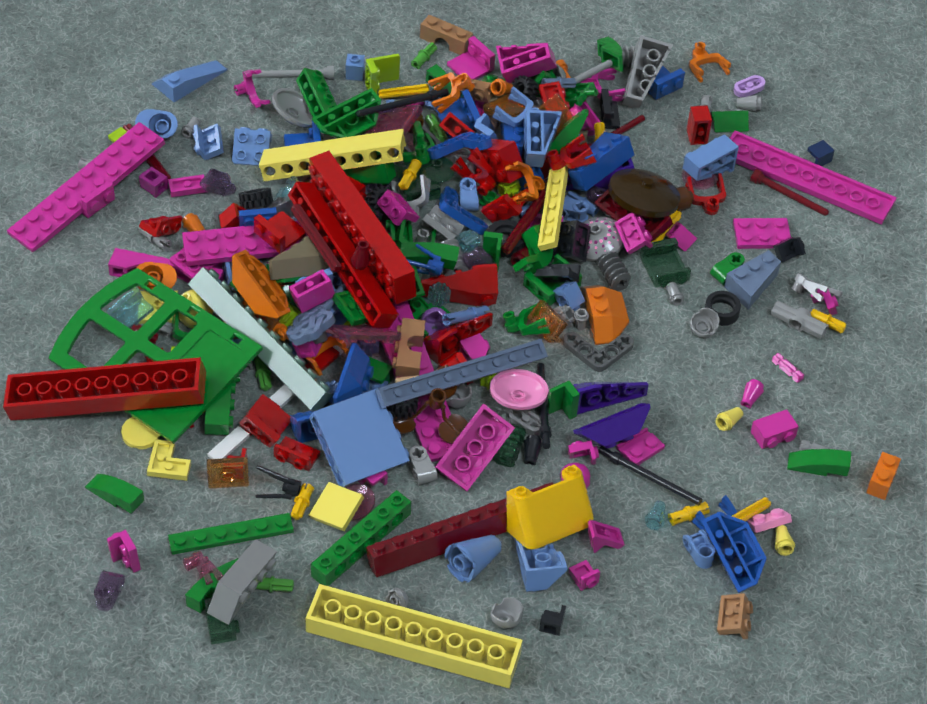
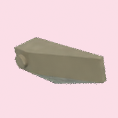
(298, 261)

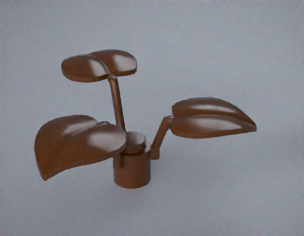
(447, 430)

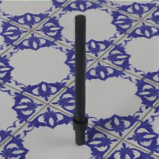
(430, 95)
(545, 429)
(617, 458)

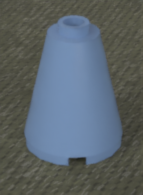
(471, 556)

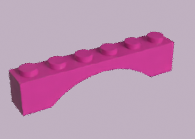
(126, 261)

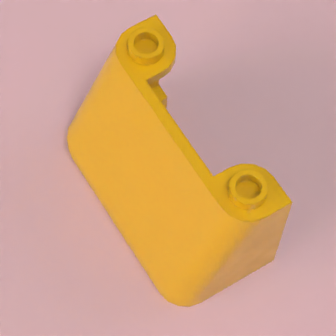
(549, 513)

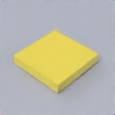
(336, 506)

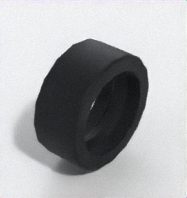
(728, 298)

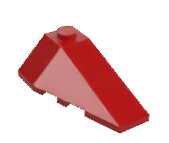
(469, 287)
(446, 341)

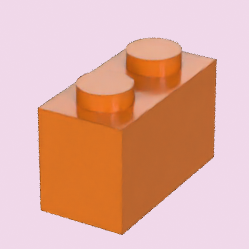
(883, 475)

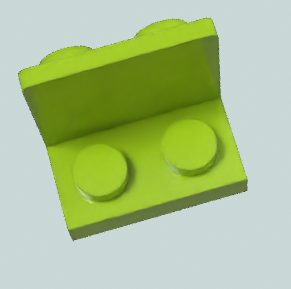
(381, 70)

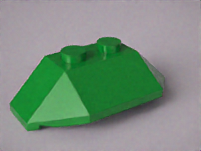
(342, 119)

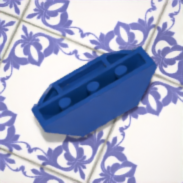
(355, 375)
(736, 549)

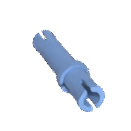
(464, 315)

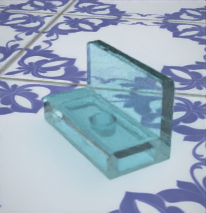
(130, 308)

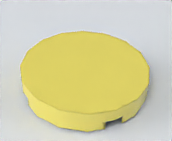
(137, 434)

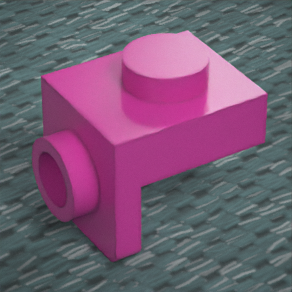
(831, 302)
(580, 449)
(584, 575)

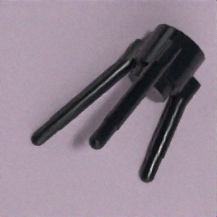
(290, 486)

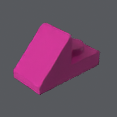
(604, 534)

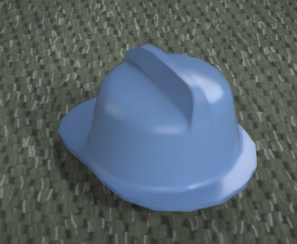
(158, 121)

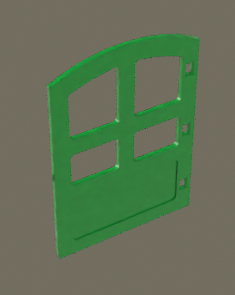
(208, 339)

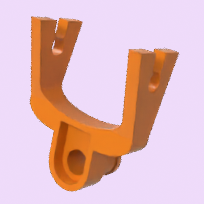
(701, 57)
(458, 83)
(534, 183)
(330, 342)

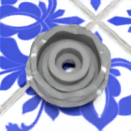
(397, 597)

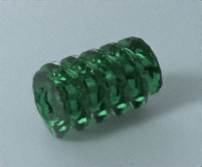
(511, 447)

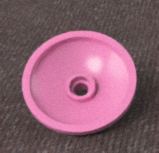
(519, 389)

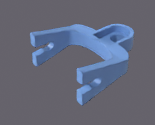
(518, 97)

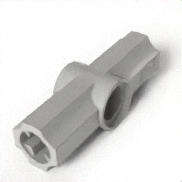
(799, 319)

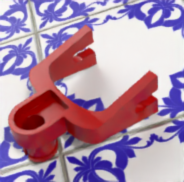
(561, 160)
(484, 178)
(709, 203)

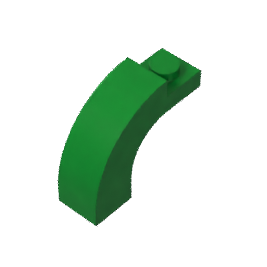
(536, 259)

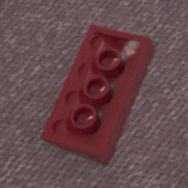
(655, 226)

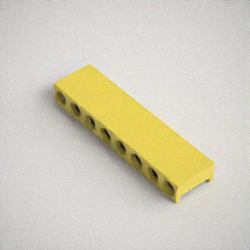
(347, 147)

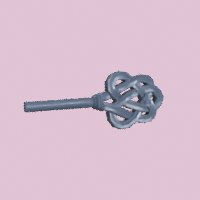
(311, 325)

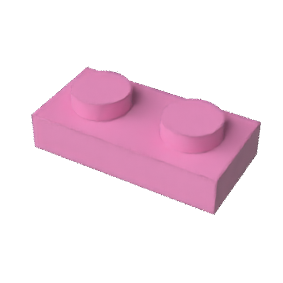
(770, 520)

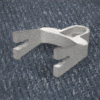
(423, 199)
(804, 282)

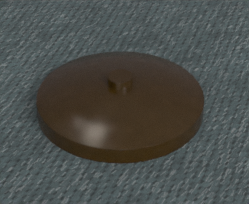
(644, 193)

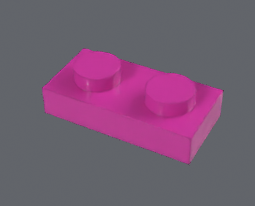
(185, 185)

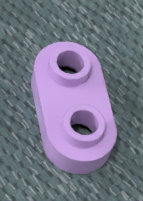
(747, 86)

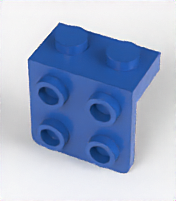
(666, 82)

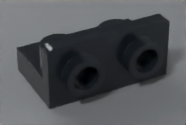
(609, 110)
(559, 273)

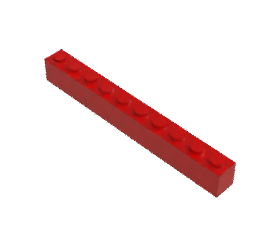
(359, 282)

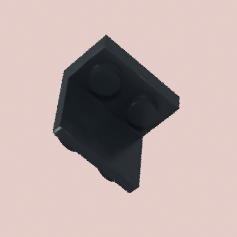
(573, 240)

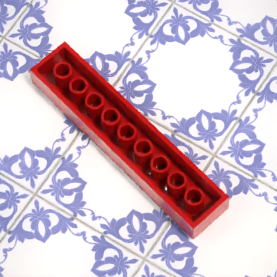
(360, 224)
(105, 389)

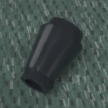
(532, 449)

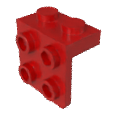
(503, 207)
(278, 231)

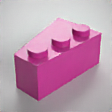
(525, 60)

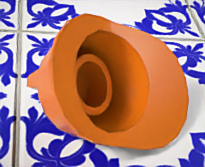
(160, 271)

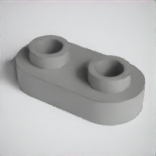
(527, 420)

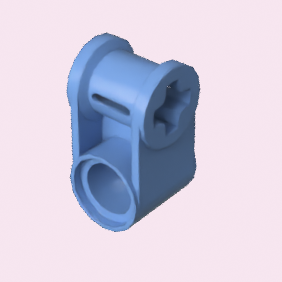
(468, 195)
(572, 209)
(700, 549)

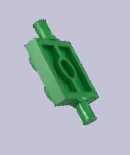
(580, 93)

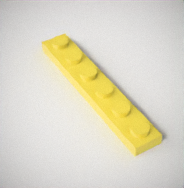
(553, 209)

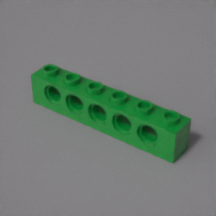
(367, 532)

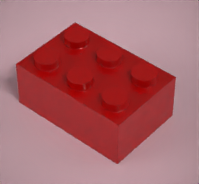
(498, 157)

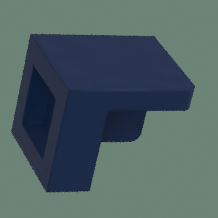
(821, 152)

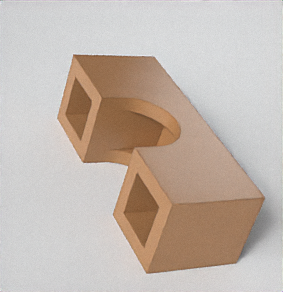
(434, 28)
(412, 334)

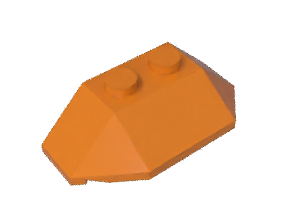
(256, 288)
(606, 313)

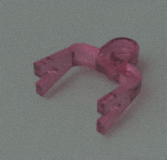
(203, 566)

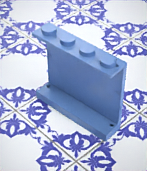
(358, 438)

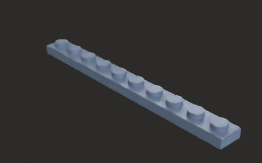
(461, 373)

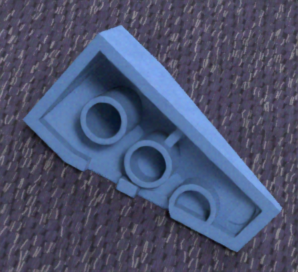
(187, 80)
(540, 566)

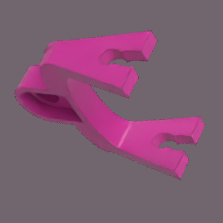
(603, 75)
(248, 87)

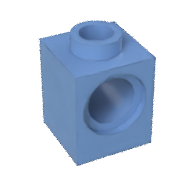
(355, 67)
(569, 295)

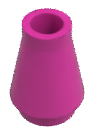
(752, 392)

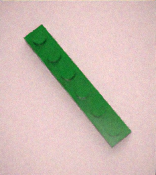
(230, 533)

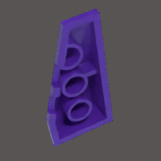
(603, 394)

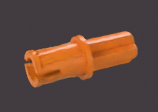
(281, 330)

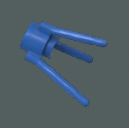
(433, 267)

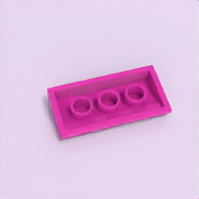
(474, 447)

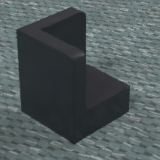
(552, 622)

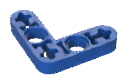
(467, 139)
(449, 205)

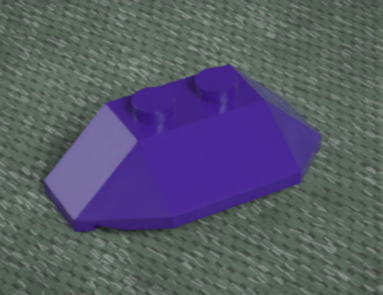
(616, 426)

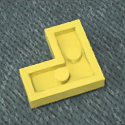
(164, 465)

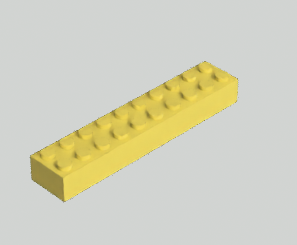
(414, 635)

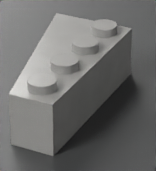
(645, 65)
(241, 581)

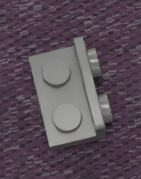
(443, 223)

